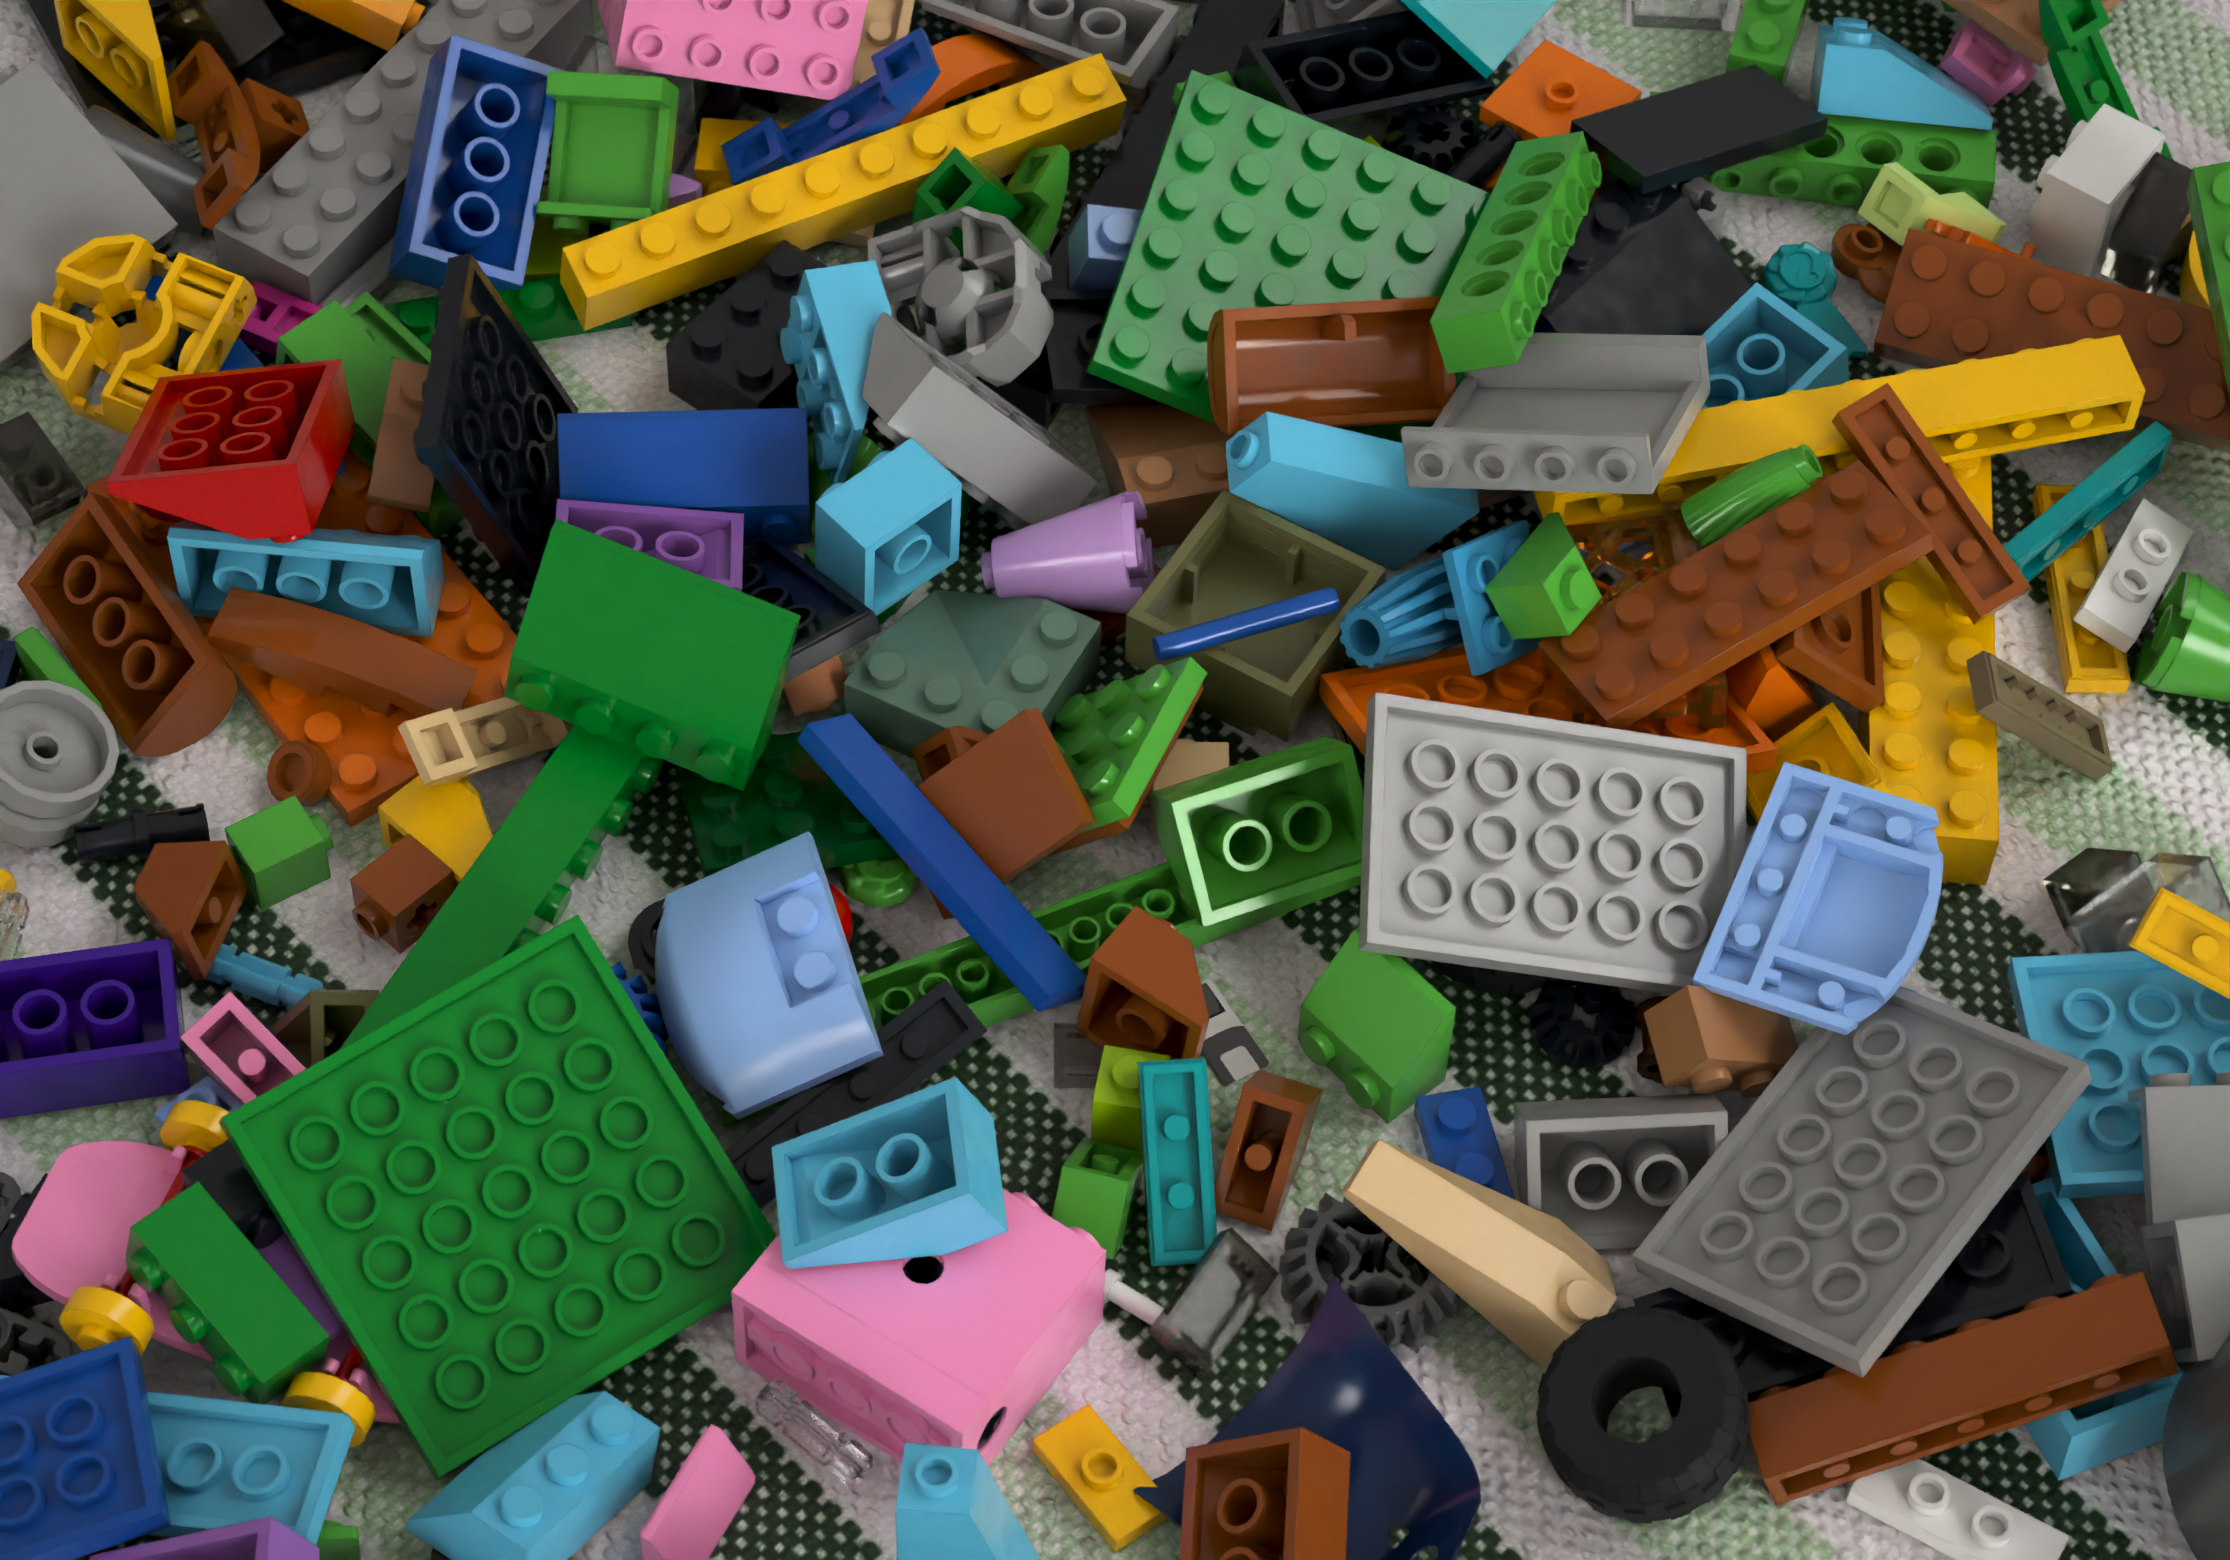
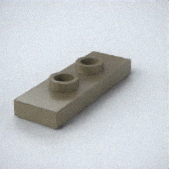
(2039, 715)

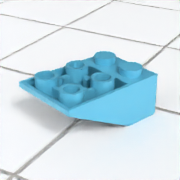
(830, 349)

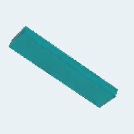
(2090, 502)

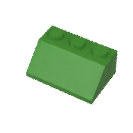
(1263, 829)

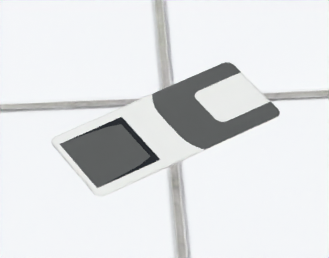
(1227, 1041)

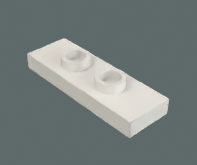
(2133, 575)
(1954, 1515)

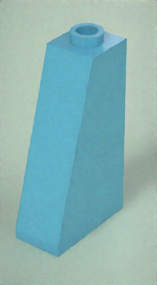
(1343, 487)
(954, 1509)

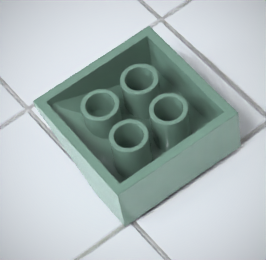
(970, 666)

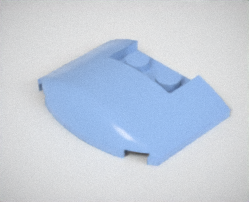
(1827, 902)
(761, 980)

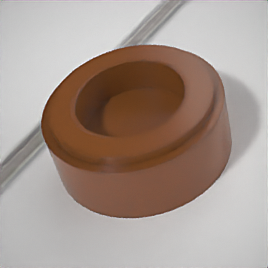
(299, 771)

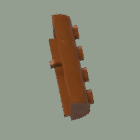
(1328, 363)

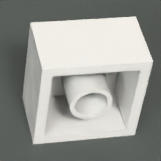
(2089, 189)

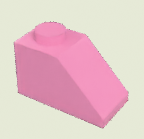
(239, 1050)

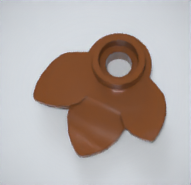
(1866, 256)

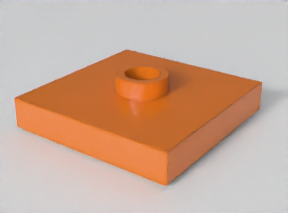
(1553, 91)

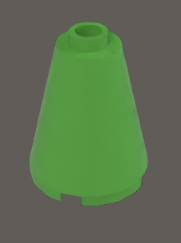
(2190, 642)

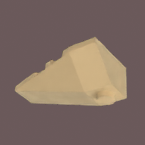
(1493, 1251)

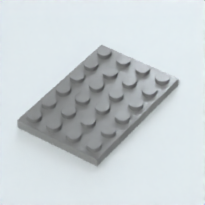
(1545, 844)
(1862, 1176)

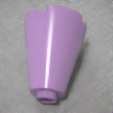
(1077, 559)

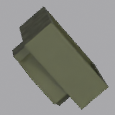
(1239, 562)

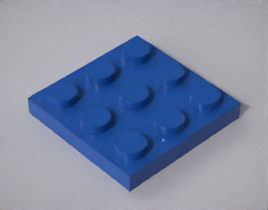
(78, 1457)

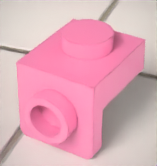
(1986, 64)

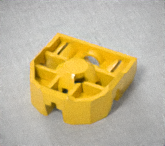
(111, 279)

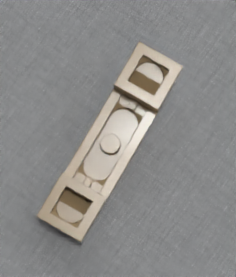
(479, 739)

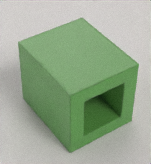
(280, 851)

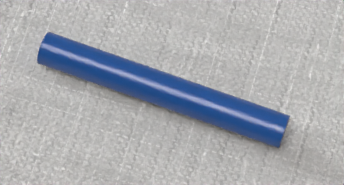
(1245, 624)

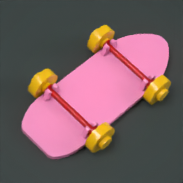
(77, 1249)

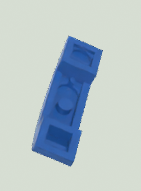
(876, 105)

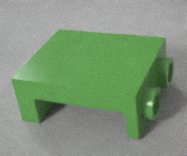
(609, 149)

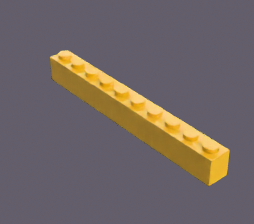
(832, 192)
(1959, 407)

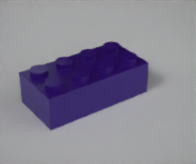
(90, 1028)

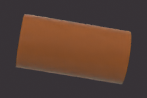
(128, 632)

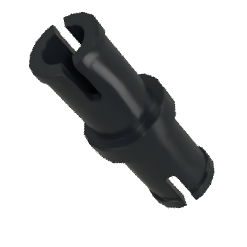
(139, 833)

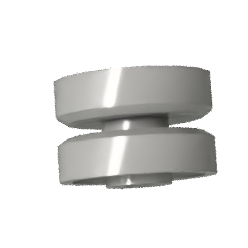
(53, 761)

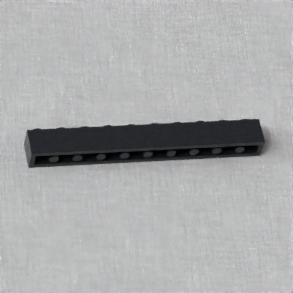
(1125, 174)

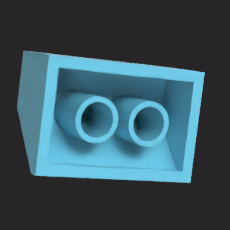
(544, 1484)

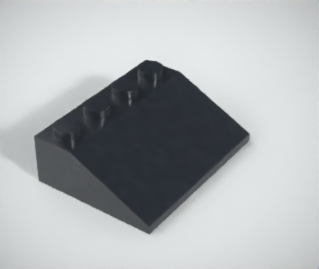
(1642, 269)

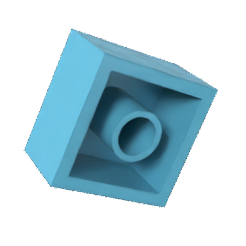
(889, 526)

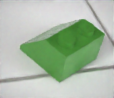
(1377, 1029)

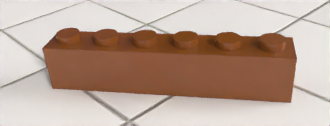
(1960, 1387)

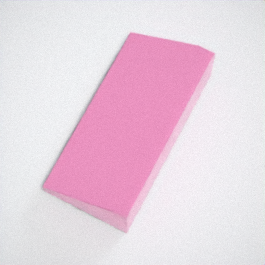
(698, 1501)

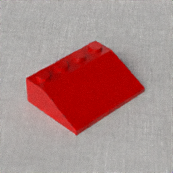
(240, 448)

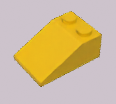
(122, 51)

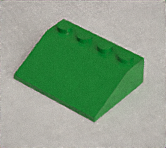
(651, 655)

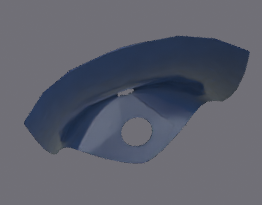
(1362, 1398)

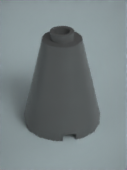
(156, 165)

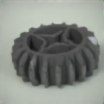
(1357, 1246)

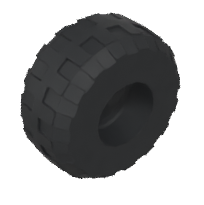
(1628, 1353)

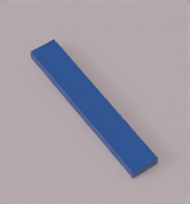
(944, 862)

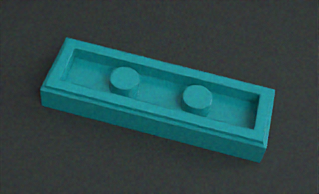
(1177, 1160)

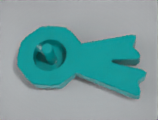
(1805, 281)

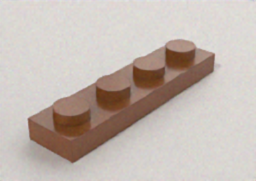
(1906, 463)

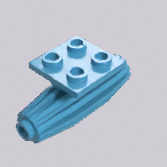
(1439, 608)

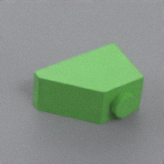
(1544, 584)
(1099, 1191)

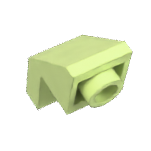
(1904, 202)

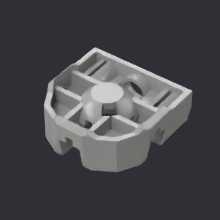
(1001, 327)

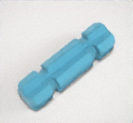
(260, 978)

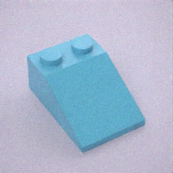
(1876, 78)
(1768, 350)
(891, 1182)

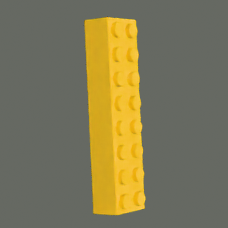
(1928, 728)

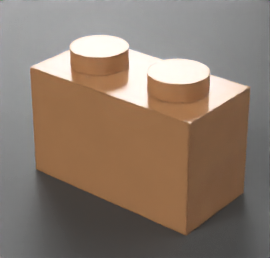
(1718, 1042)

